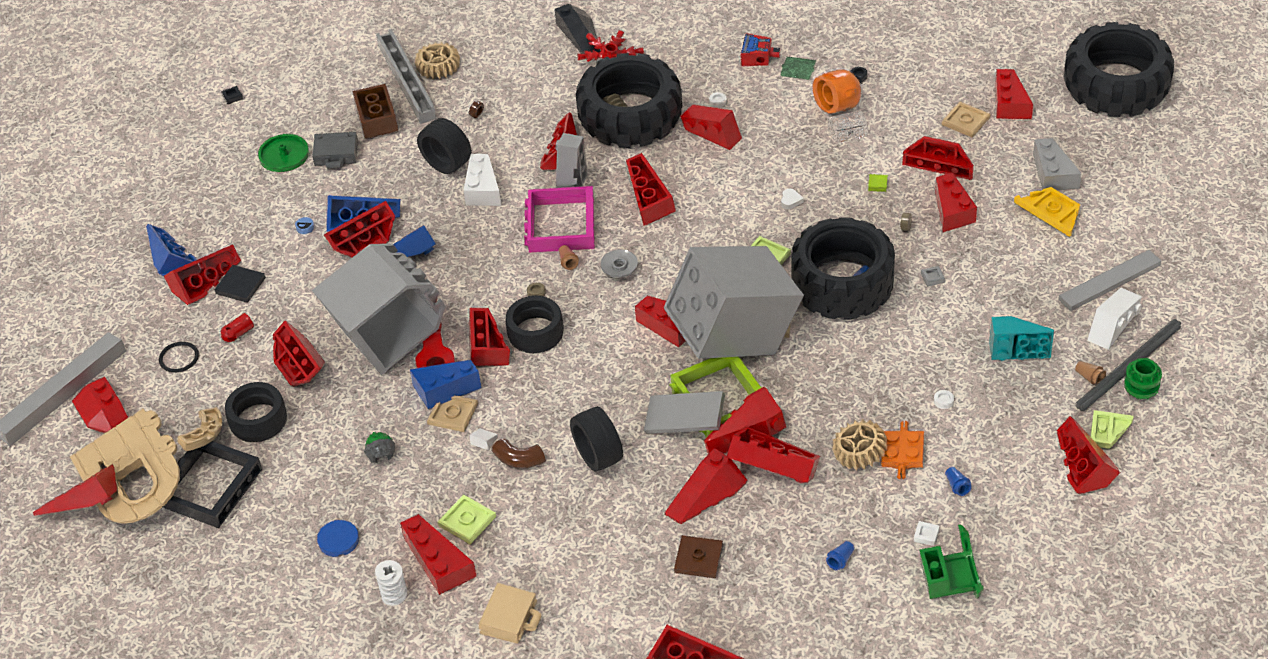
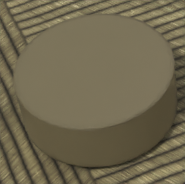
(906, 220)
(536, 289)

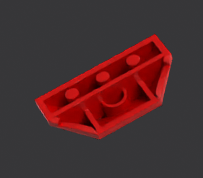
(938, 157)
(365, 229)
(295, 355)
(99, 406)

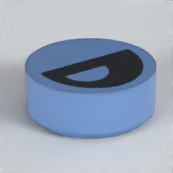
(304, 225)

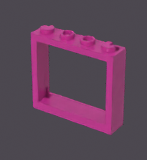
(559, 196)

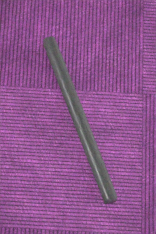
(1120, 371)

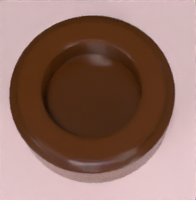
(476, 109)

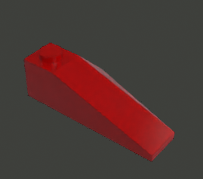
(196, 278)
(710, 483)
(85, 494)

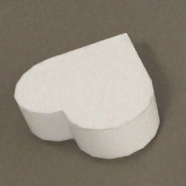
(791, 199)

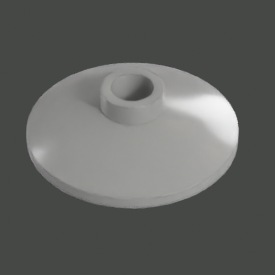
(619, 263)

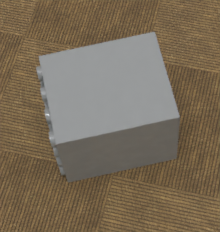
(732, 301)

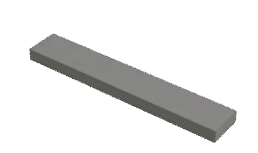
(1109, 280)

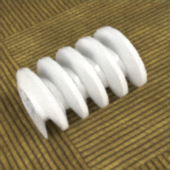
(391, 582)

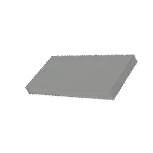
(684, 412)

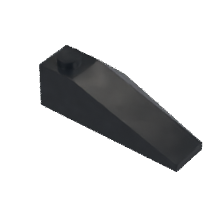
(576, 25)

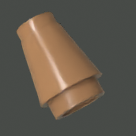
(568, 257)
(1090, 372)

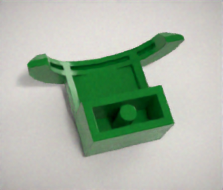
(951, 572)

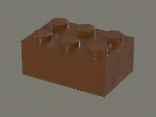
(375, 111)

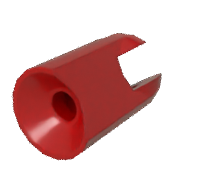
(236, 328)

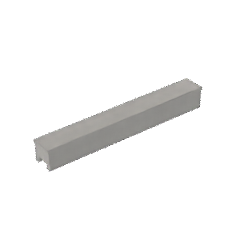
(406, 77)
(60, 388)

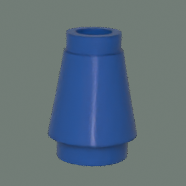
(959, 483)
(840, 555)

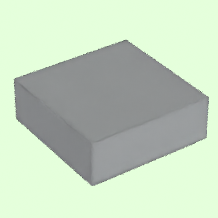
(933, 276)

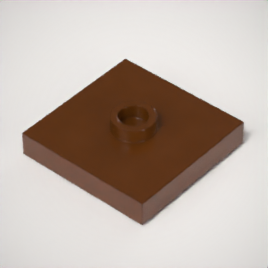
(698, 556)

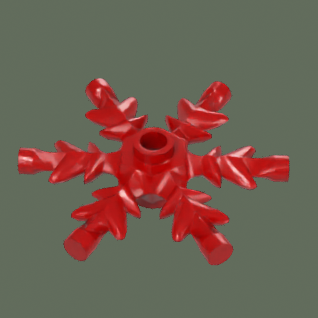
(608, 50)

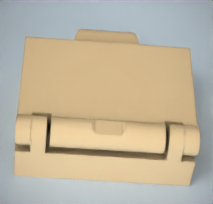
(508, 614)

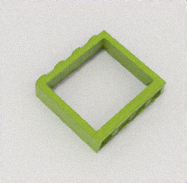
(708, 367)

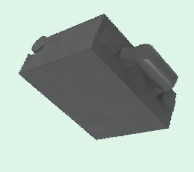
(335, 149)

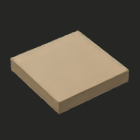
(966, 119)
(453, 414)

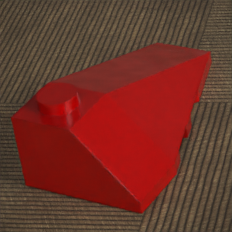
(565, 125)
(756, 412)
(1087, 462)

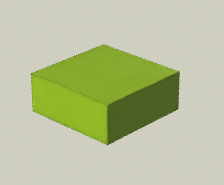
(877, 183)

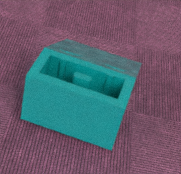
(1019, 339)

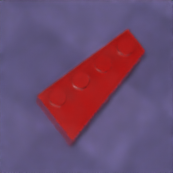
(650, 192)
(438, 557)

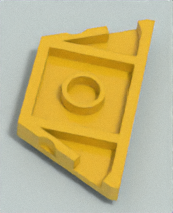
(1052, 208)

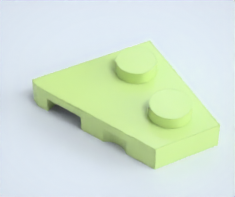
(1109, 427)

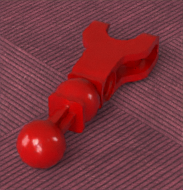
(434, 351)

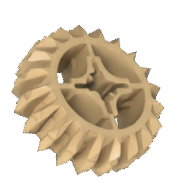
(437, 60)
(863, 440)

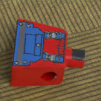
(758, 50)

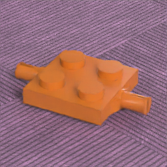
(903, 450)

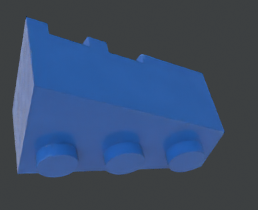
(444, 381)

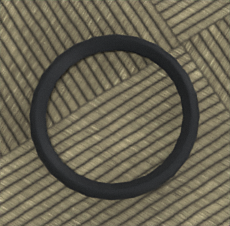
(177, 344)

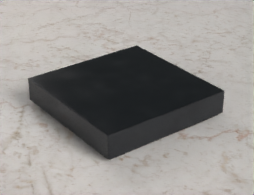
(240, 283)

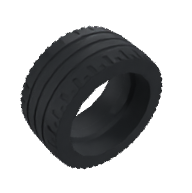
(444, 145)
(537, 340)
(256, 429)
(596, 438)

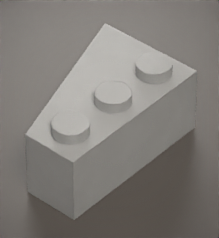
(571, 161)
(1054, 166)

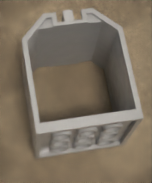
(382, 304)

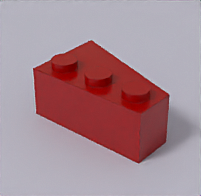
(712, 124)
(954, 203)
(485, 340)

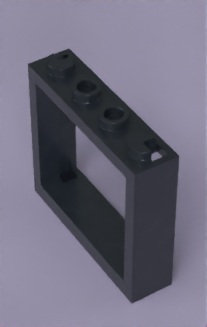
(232, 495)

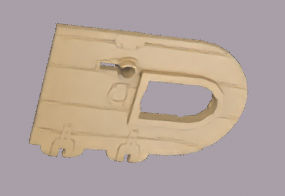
(128, 448)

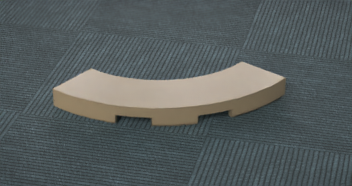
(210, 428)

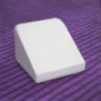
(482, 438)

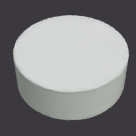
(717, 99)
(943, 399)

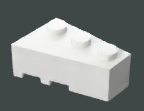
(480, 182)
(1113, 317)

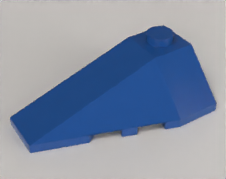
(344, 208)
(415, 243)
(165, 252)

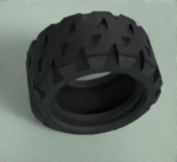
(845, 240)

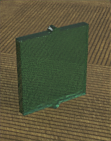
(798, 68)

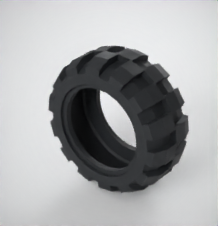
(629, 76)
(1113, 92)

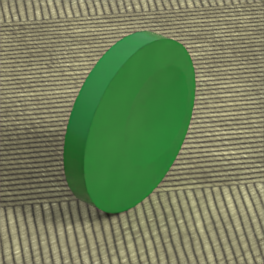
(283, 153)

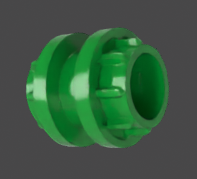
(1143, 378)

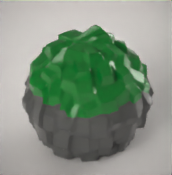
(378, 446)

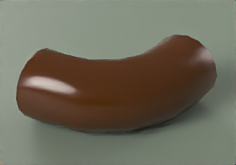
(518, 457)

